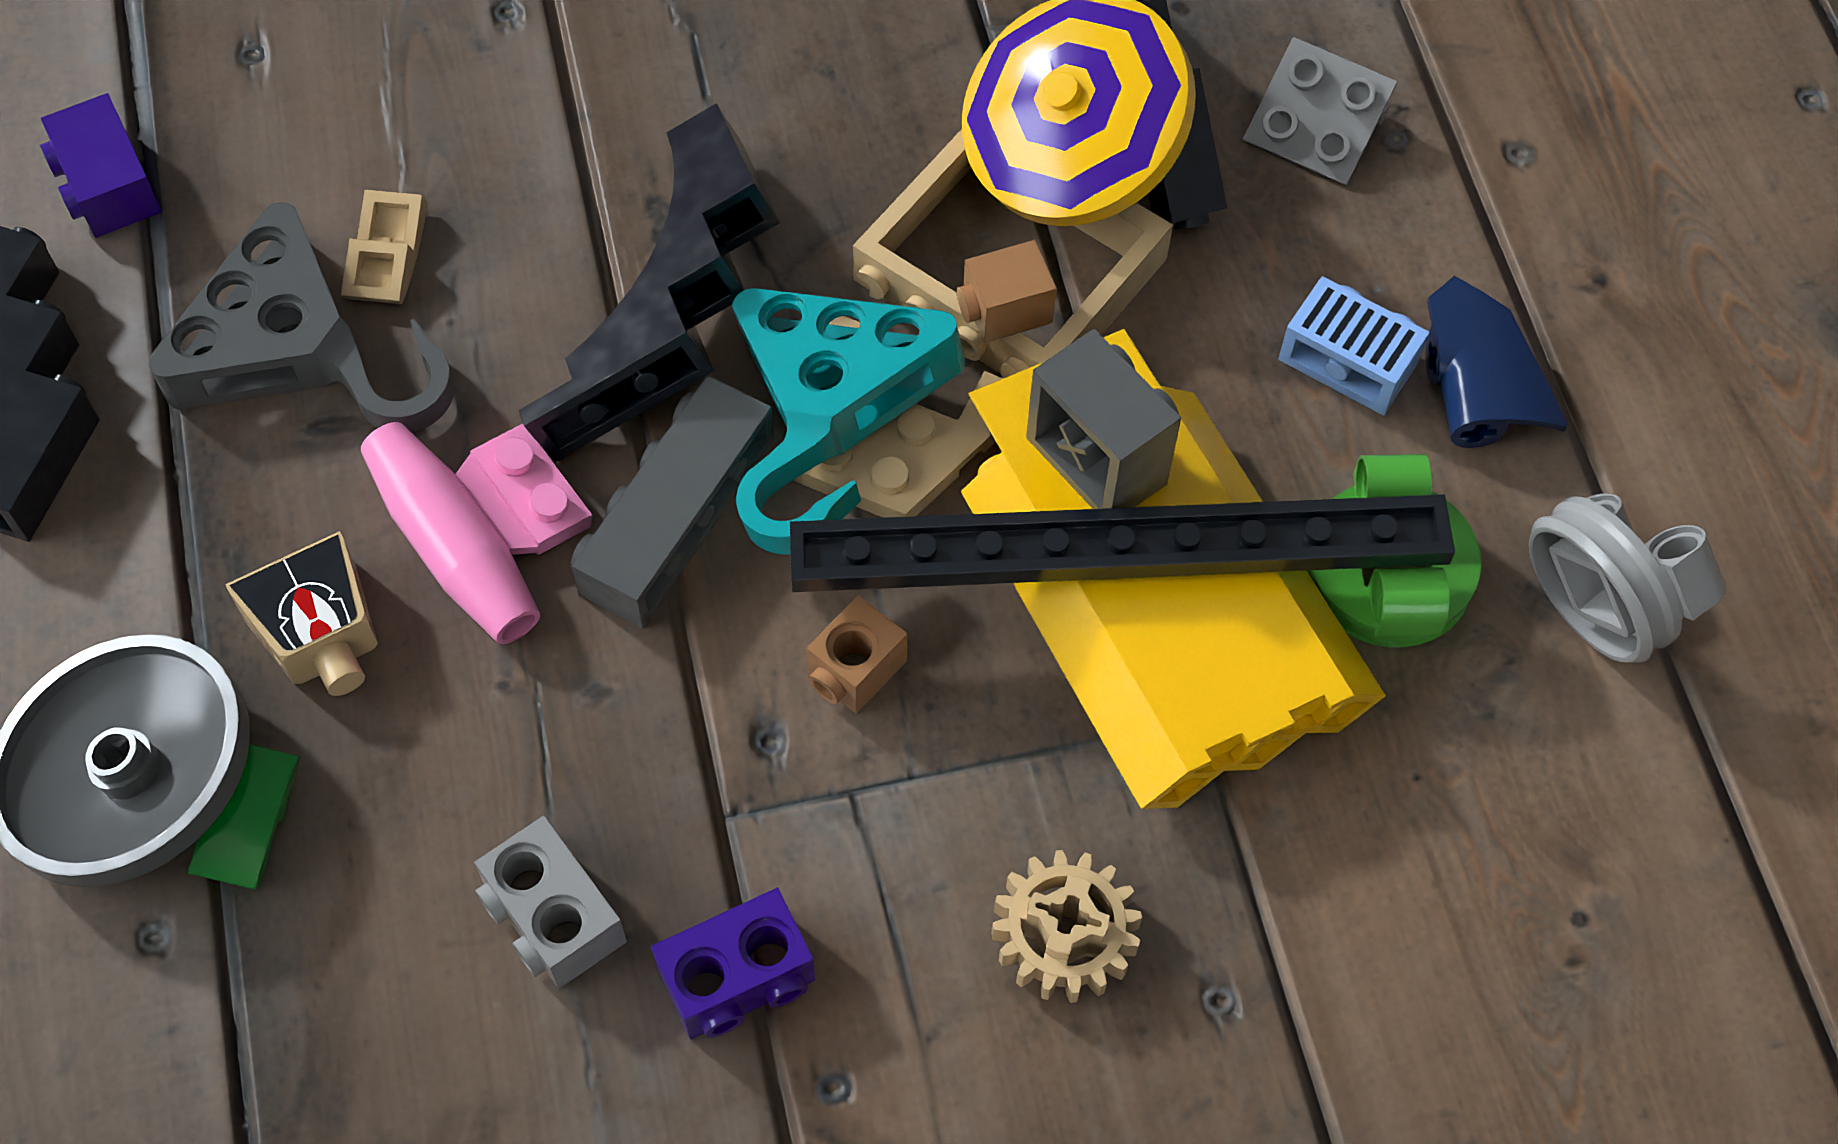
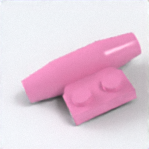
(472, 522)

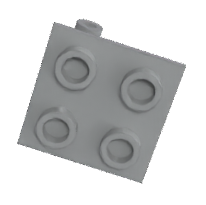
(1320, 111)

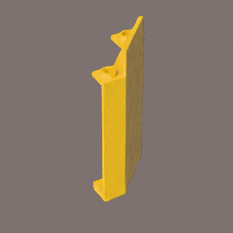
(1177, 667)

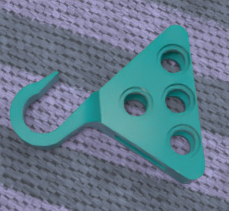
(833, 388)

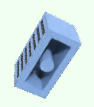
(1353, 345)

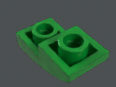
(242, 835)

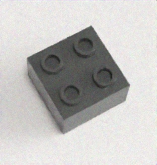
(1102, 423)

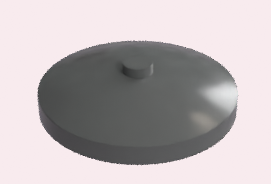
(120, 760)

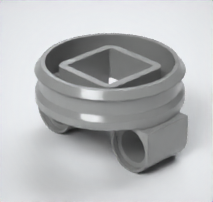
(1614, 586)

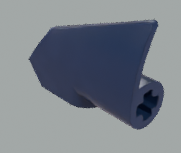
(1484, 367)

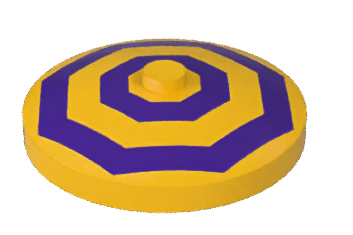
(1078, 110)

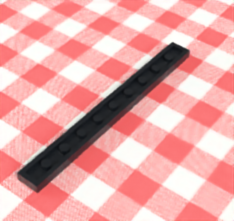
(1120, 543)

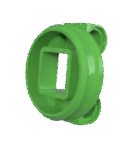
(1402, 603)

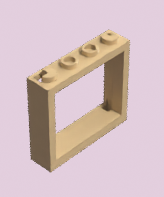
(1133, 233)

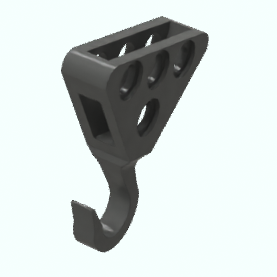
(248, 342)

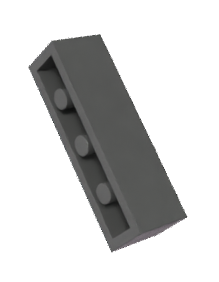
(672, 501)

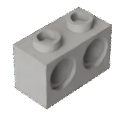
(559, 897)

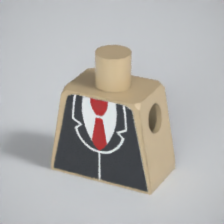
(310, 614)

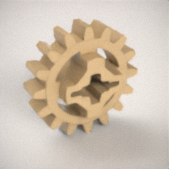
(1090, 936)

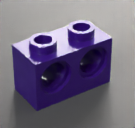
(725, 948)

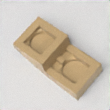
(386, 247)

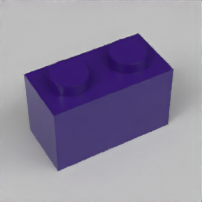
(100, 166)

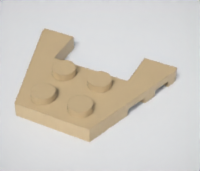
(907, 458)

